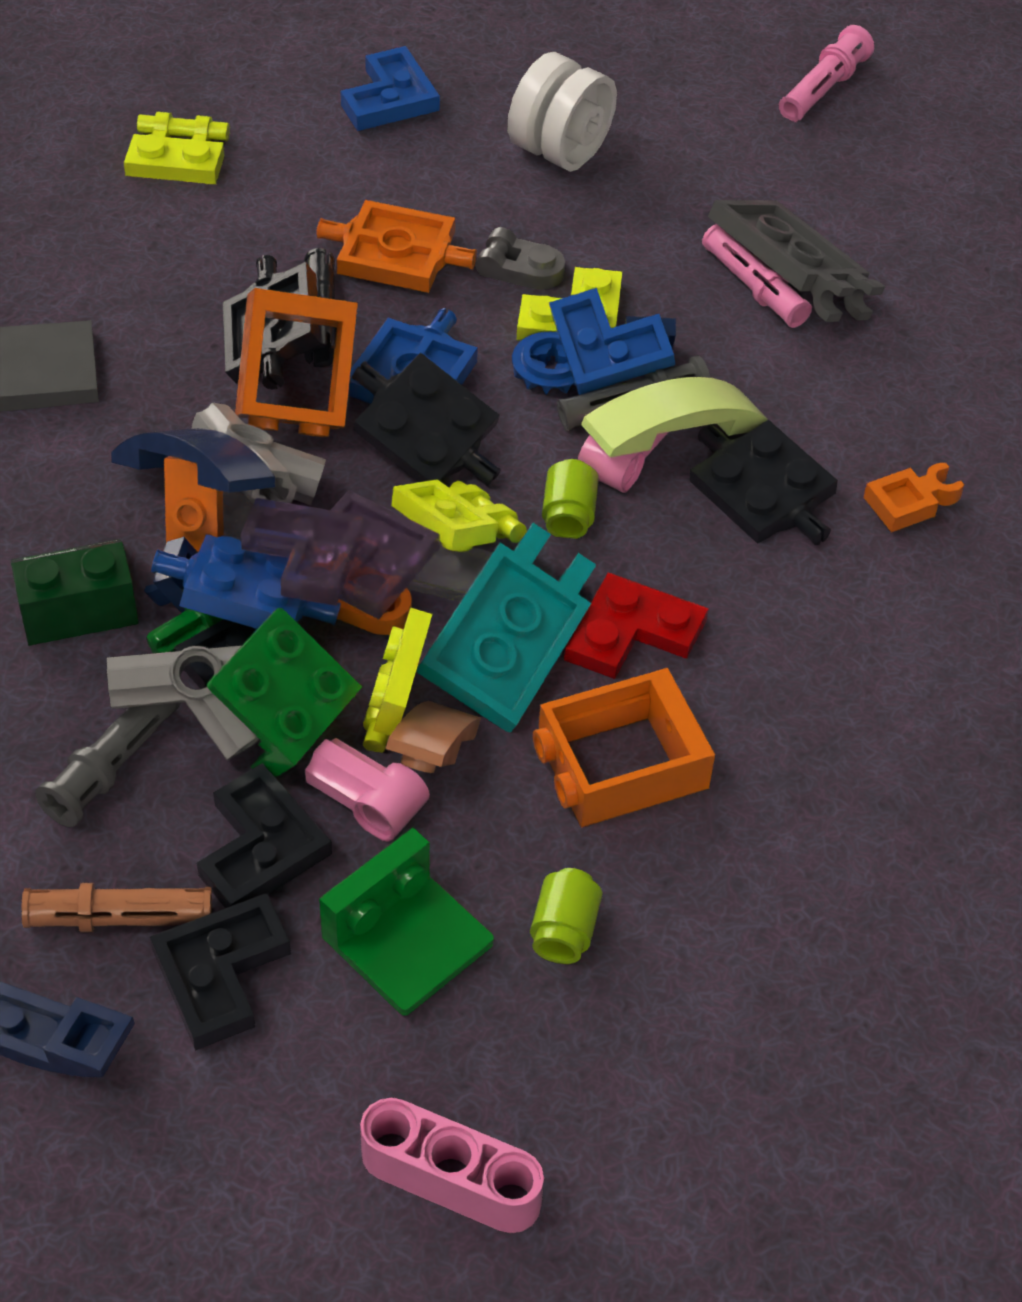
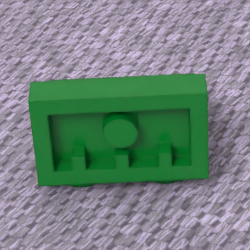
(283, 690)
(401, 925)

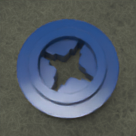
(531, 357)

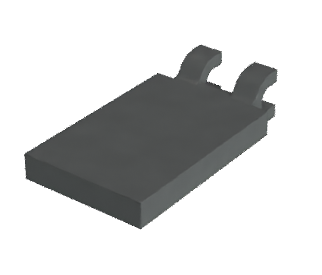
(798, 255)
(47, 365)

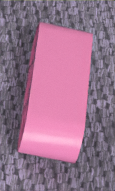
(434, 1139)

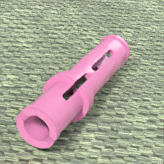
(786, 304)

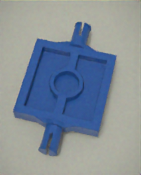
(400, 343)
(236, 583)

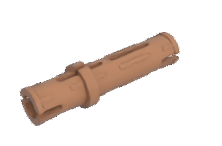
(113, 907)

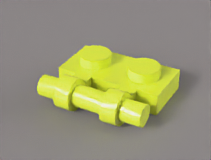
(177, 158)
(457, 513)
(395, 680)

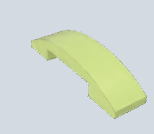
(636, 418)

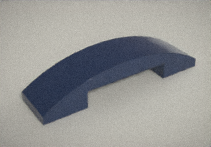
(220, 459)
(59, 1036)

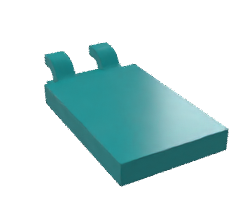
(508, 631)

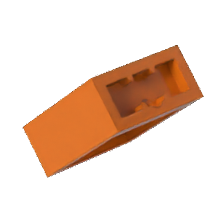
(303, 309)
(643, 697)

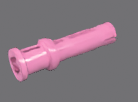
(835, 64)

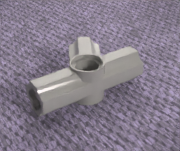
(294, 471)
(157, 681)

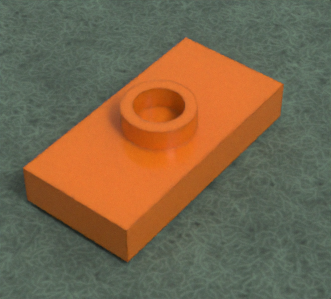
(190, 508)

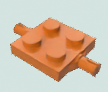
(396, 245)

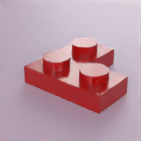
(632, 613)

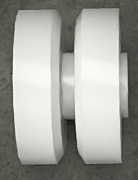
(562, 111)

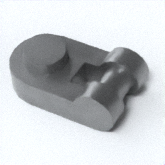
(533, 264)

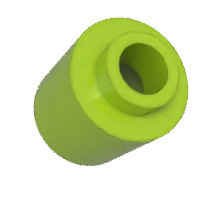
(570, 498)
(565, 915)

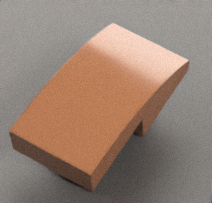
(432, 736)

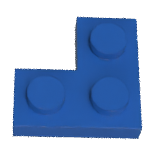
(397, 91)
(607, 354)

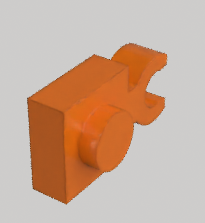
(909, 499)

